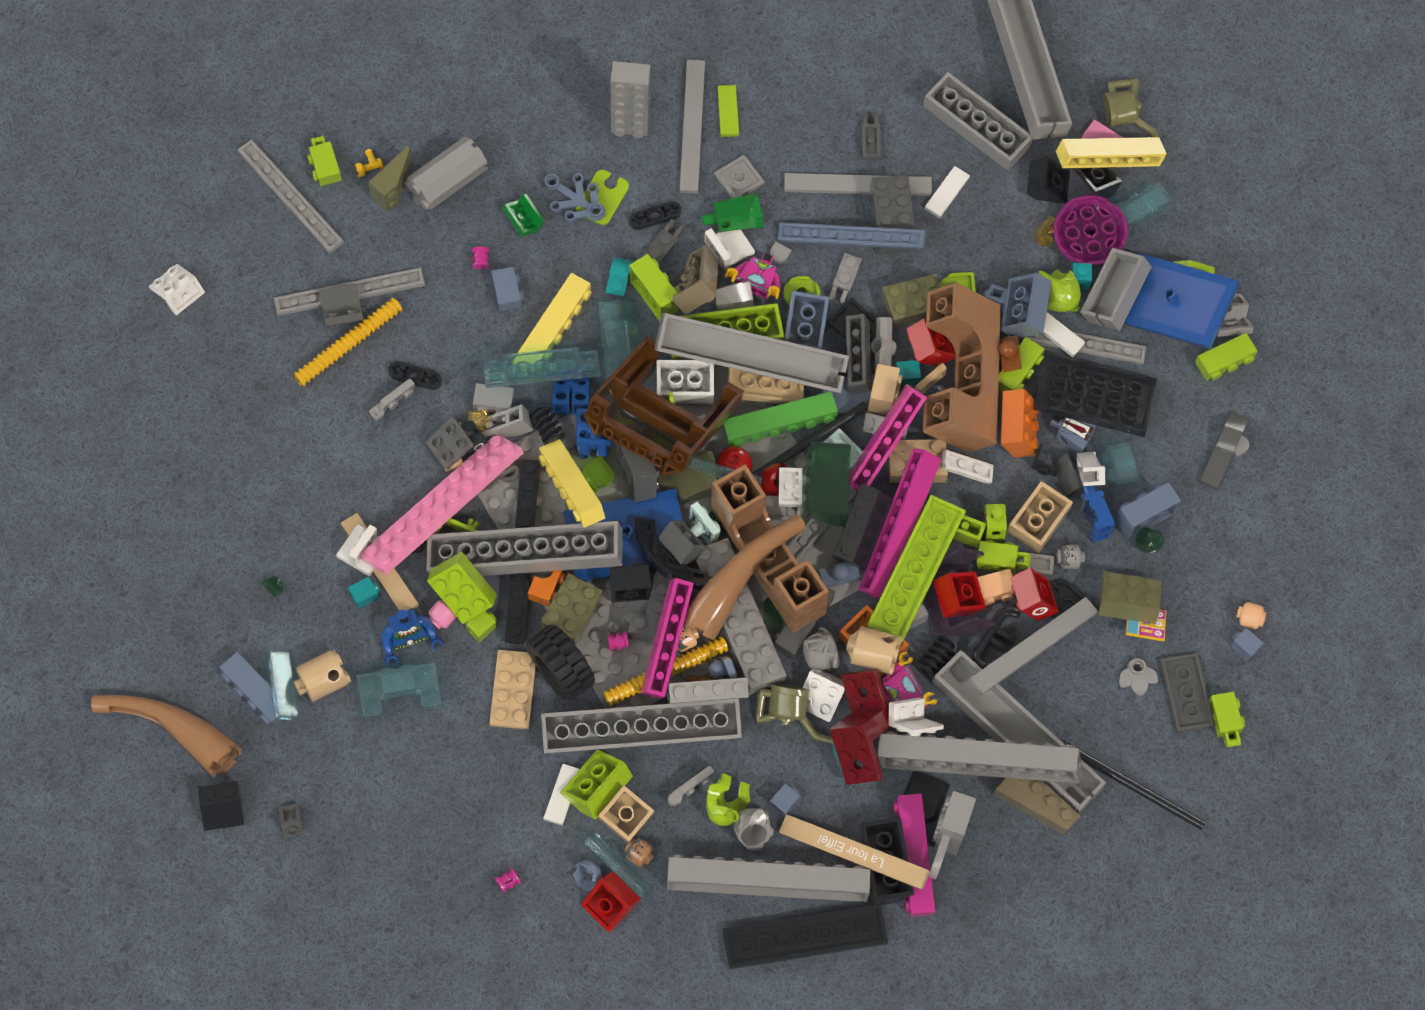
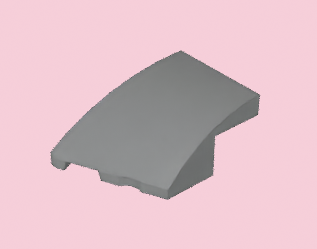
(1232, 324)

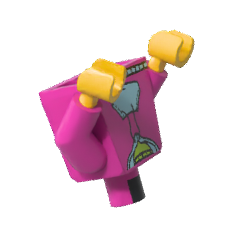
(760, 273)
(903, 685)

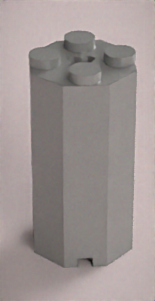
(446, 174)

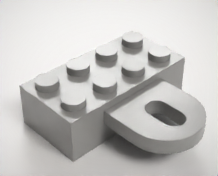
(951, 828)

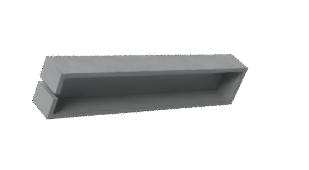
(1031, 68)
(751, 353)
(1007, 719)
(768, 879)

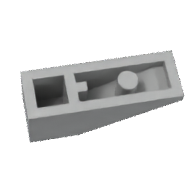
(509, 423)

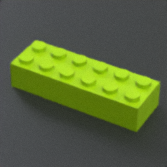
(759, 320)

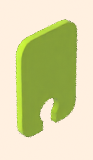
(607, 197)

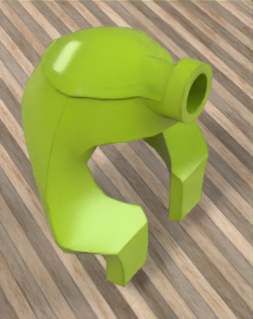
(1064, 291)
(723, 812)

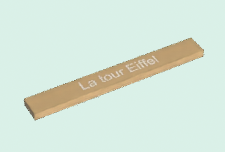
(854, 852)

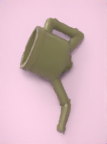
(1124, 106)
(787, 705)

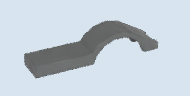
(1223, 450)

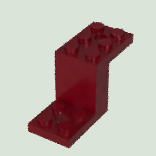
(856, 732)

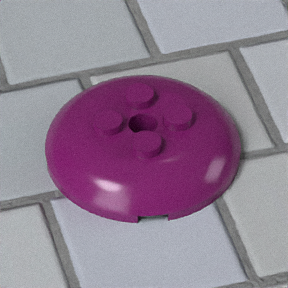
(1092, 214)

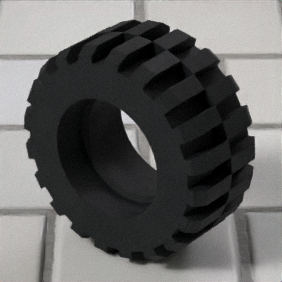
(560, 662)

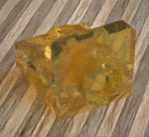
(1044, 231)

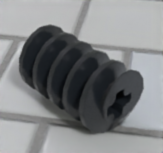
(546, 425)
(936, 656)

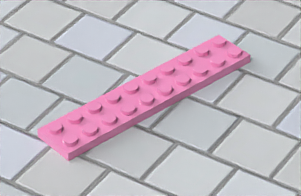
(441, 504)

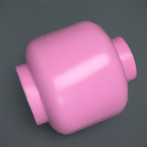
(441, 615)

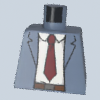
(1073, 432)

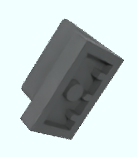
(341, 305)

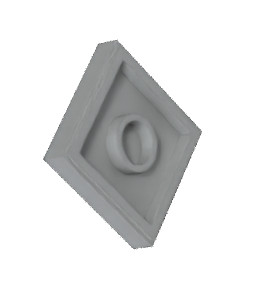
(739, 177)

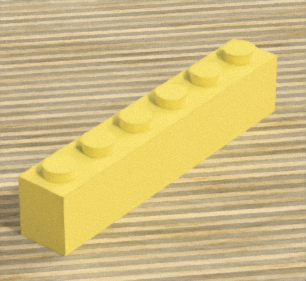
(1110, 152)
(558, 315)
(571, 483)

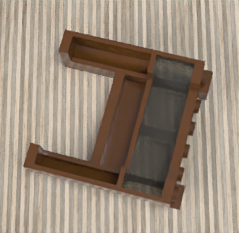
(649, 422)

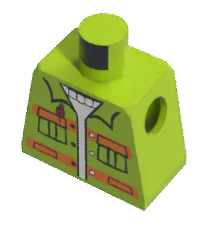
(995, 518)

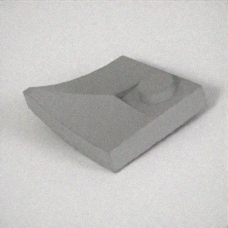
(734, 296)

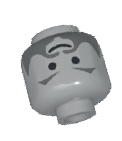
(1070, 556)

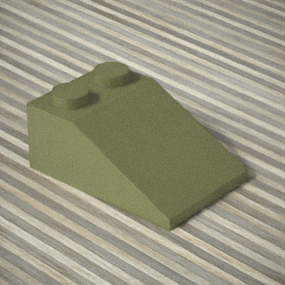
(388, 183)
(690, 484)

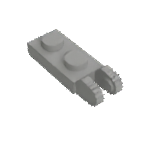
(845, 276)
(690, 786)

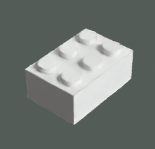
(687, 379)

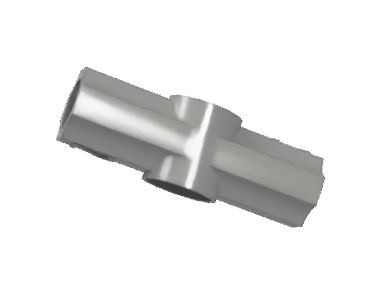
(882, 344)

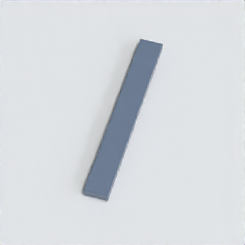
(852, 236)

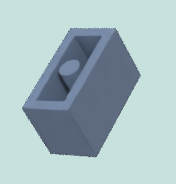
(506, 288)

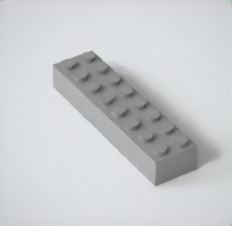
(744, 628)

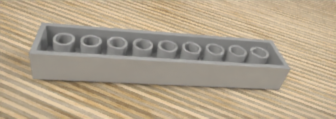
(532, 548)
(641, 725)
(980, 757)

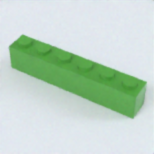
(780, 419)

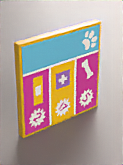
(1148, 630)

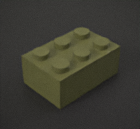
(908, 300)
(1129, 597)
(573, 607)

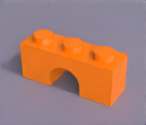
(545, 589)

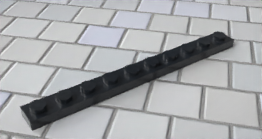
(520, 582)

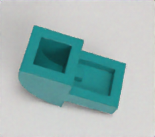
(618, 276)

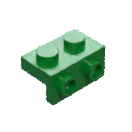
(524, 216)

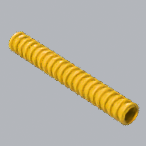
(348, 341)
(680, 664)

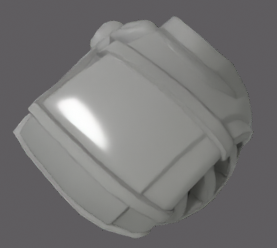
(821, 651)
(753, 828)

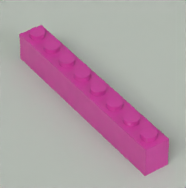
(900, 521)

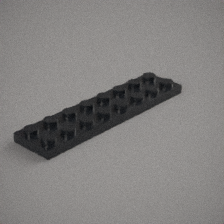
(804, 936)

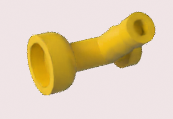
(373, 164)

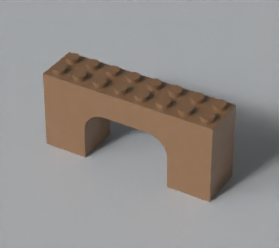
(968, 412)
(791, 586)

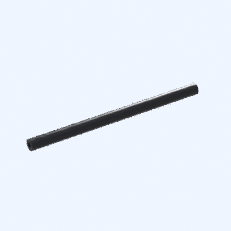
(817, 436)
(1141, 790)

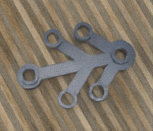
(576, 199)

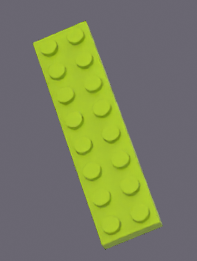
(916, 567)

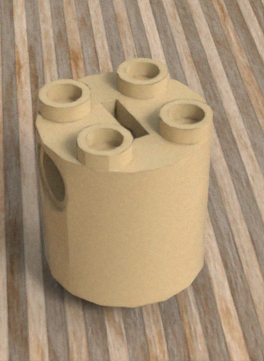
(874, 649)
(315, 678)

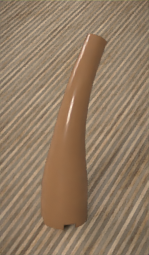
(719, 595)
(201, 739)

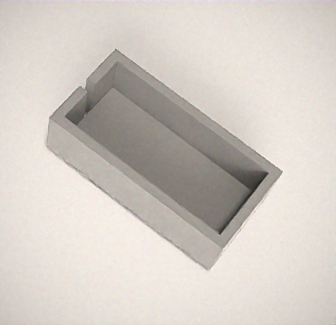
(1116, 289)

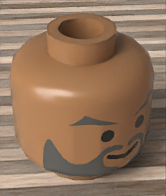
(639, 852)

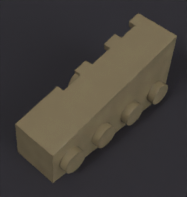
(698, 280)
(1039, 802)

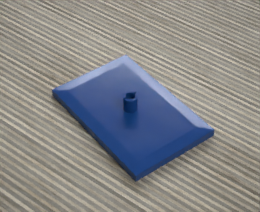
(1182, 302)
(662, 509)

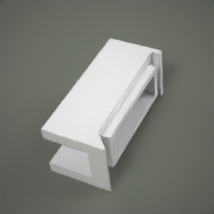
(1089, 469)

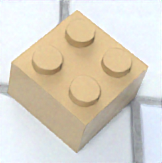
(884, 389)
(626, 814)

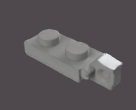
(391, 400)

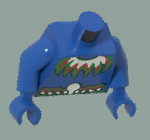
(405, 630)

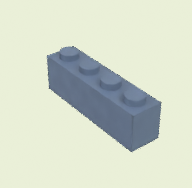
(251, 686)

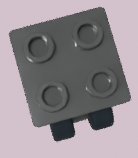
(455, 440)

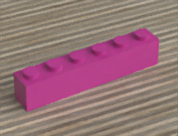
(886, 437)
(667, 638)
(913, 824)

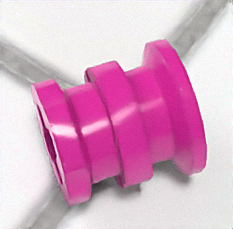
(480, 257)
(618, 641)
(507, 880)

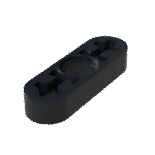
(659, 209)
(429, 375)

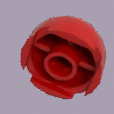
(734, 458)
(770, 479)

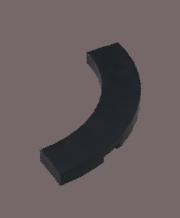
(661, 559)

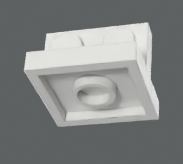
(355, 544)

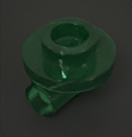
(274, 585)

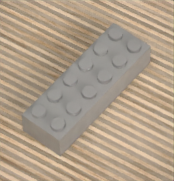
(630, 99)
(977, 121)

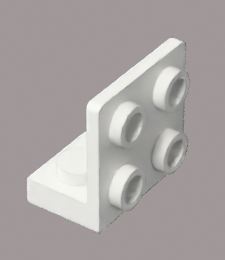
(728, 247)
(177, 288)
(792, 488)
(824, 694)
(909, 717)

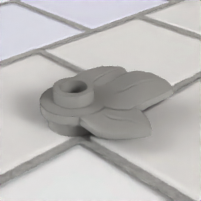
(1137, 679)

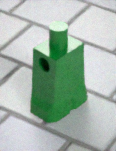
(736, 214)

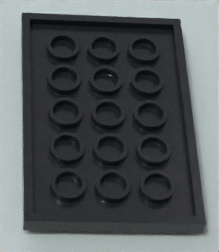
(1095, 394)

